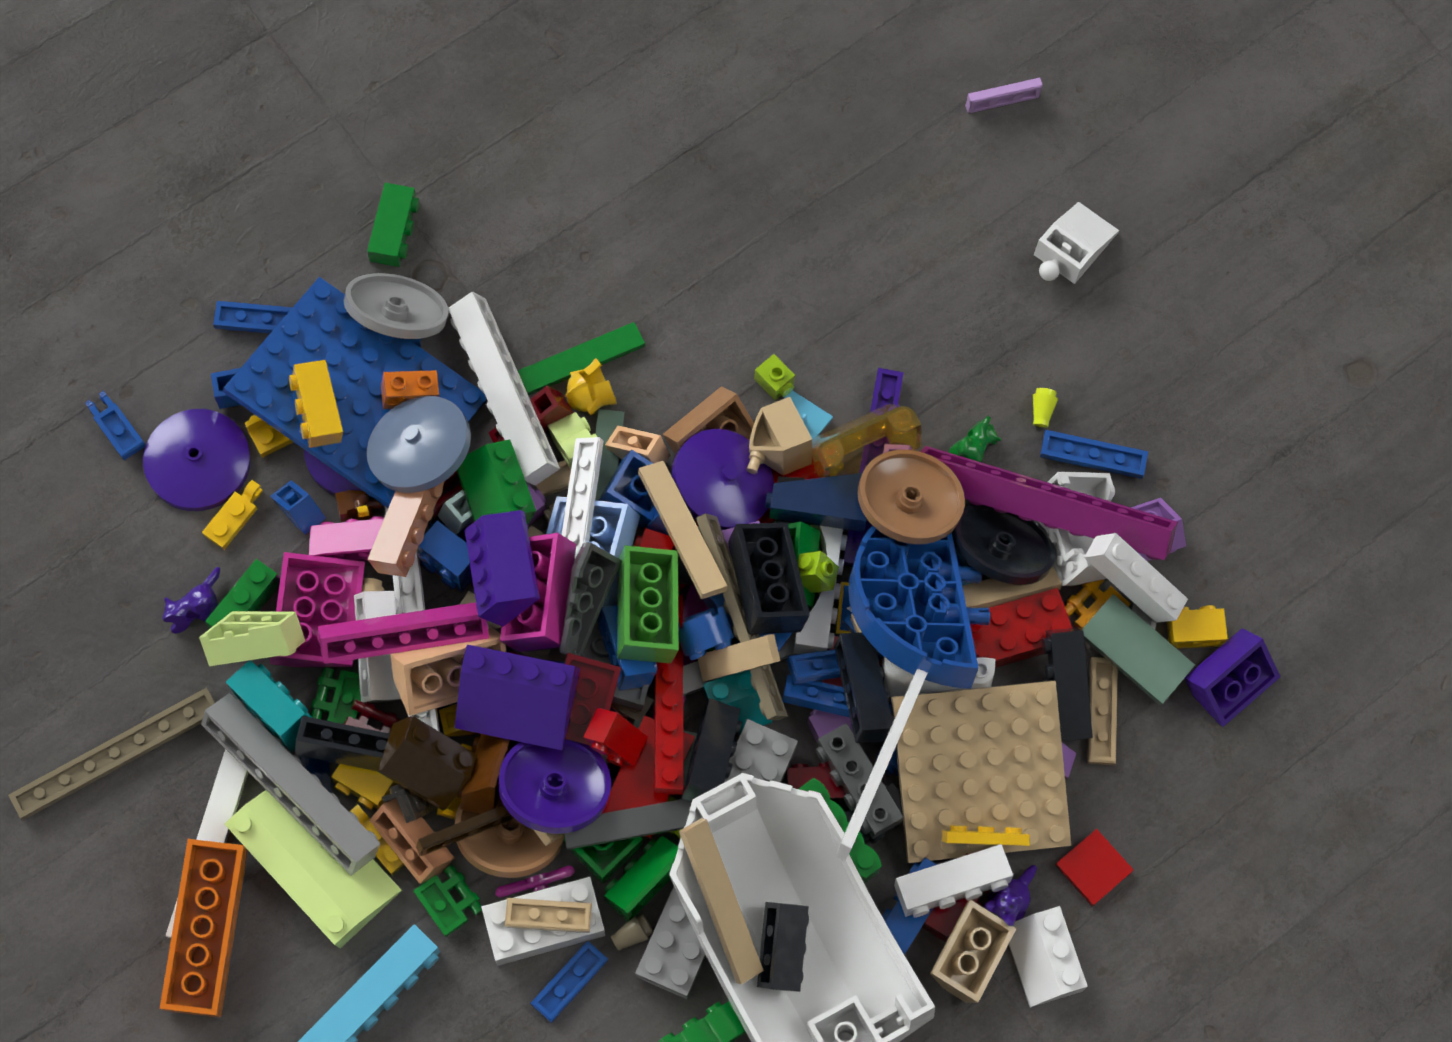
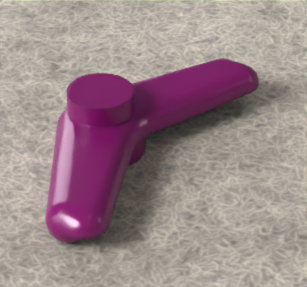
(535, 882)

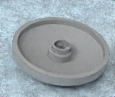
(396, 306)

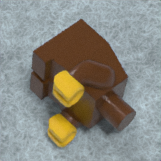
(355, 505)

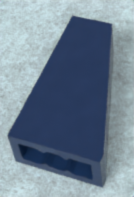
(819, 502)

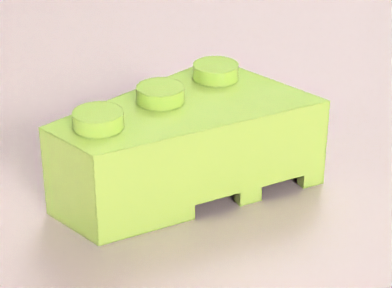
(252, 636)

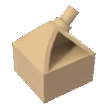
(779, 439)

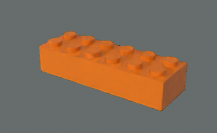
(204, 928)

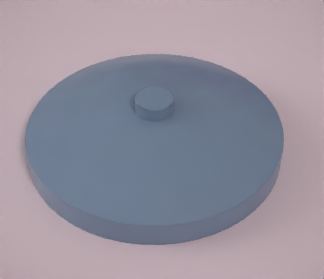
(418, 444)

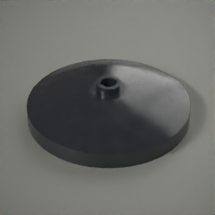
(1004, 545)

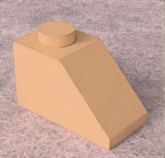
(646, 444)

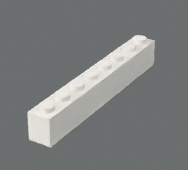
(503, 387)

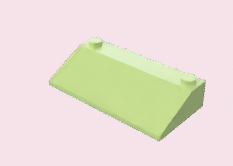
(308, 873)

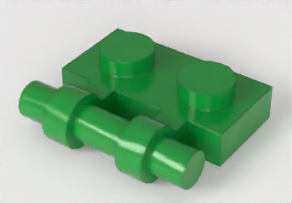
(346, 691)
(440, 904)

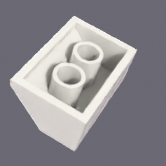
(1046, 957)

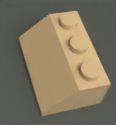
(972, 953)

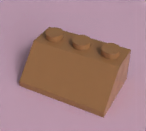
(718, 411)

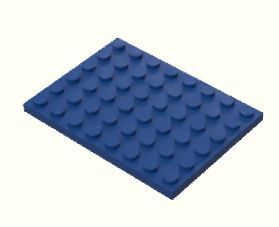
(356, 360)

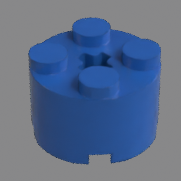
(705, 631)

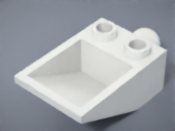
(1073, 243)

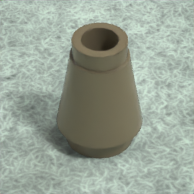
(633, 932)

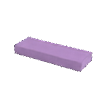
(1003, 95)

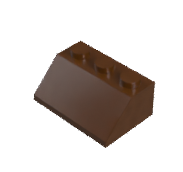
(482, 790)

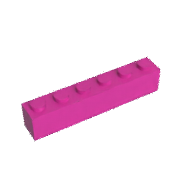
(401, 633)

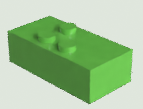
(647, 604)

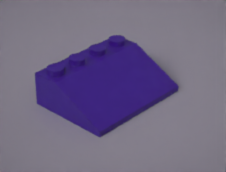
(515, 697)

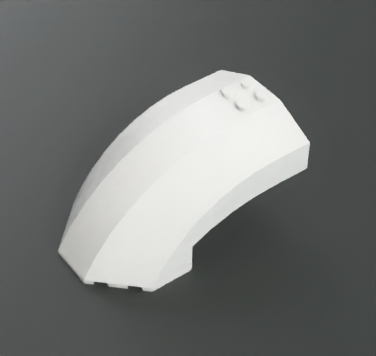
(783, 850)

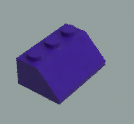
(1233, 676)

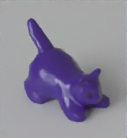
(196, 604)
(1013, 900)

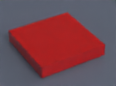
(1094, 867)

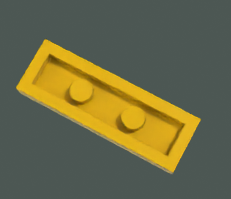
(985, 835)

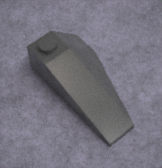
(587, 591)

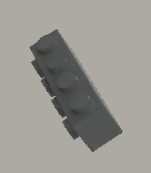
(851, 772)

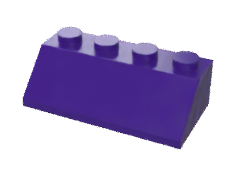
(501, 566)

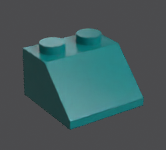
(737, 692)

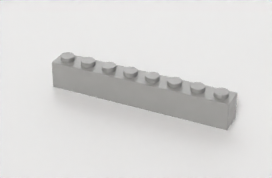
(291, 783)

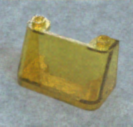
(891, 420)

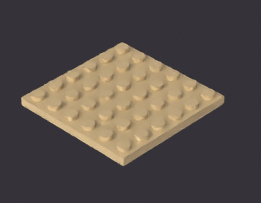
(982, 763)

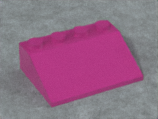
(320, 594)

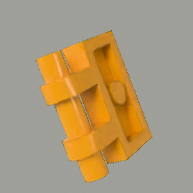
(1075, 602)

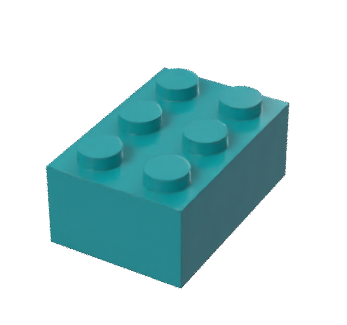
(268, 702)

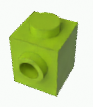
(775, 377)
(817, 571)

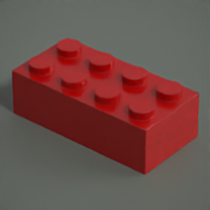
(1019, 627)

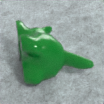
(975, 442)

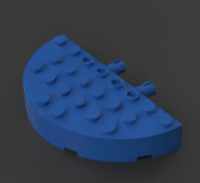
(915, 606)

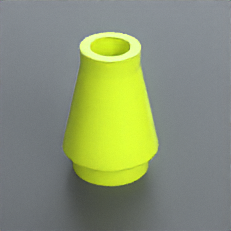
(1043, 406)

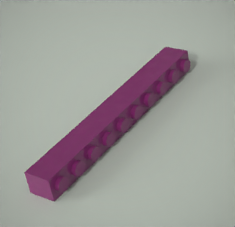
(1059, 506)

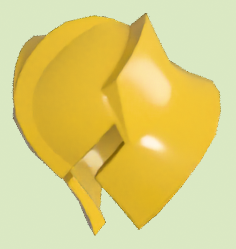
(589, 390)

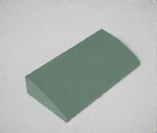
(1136, 649)

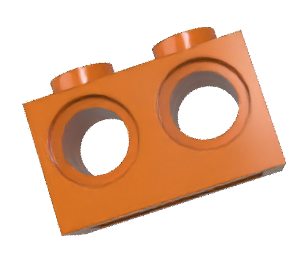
(406, 385)

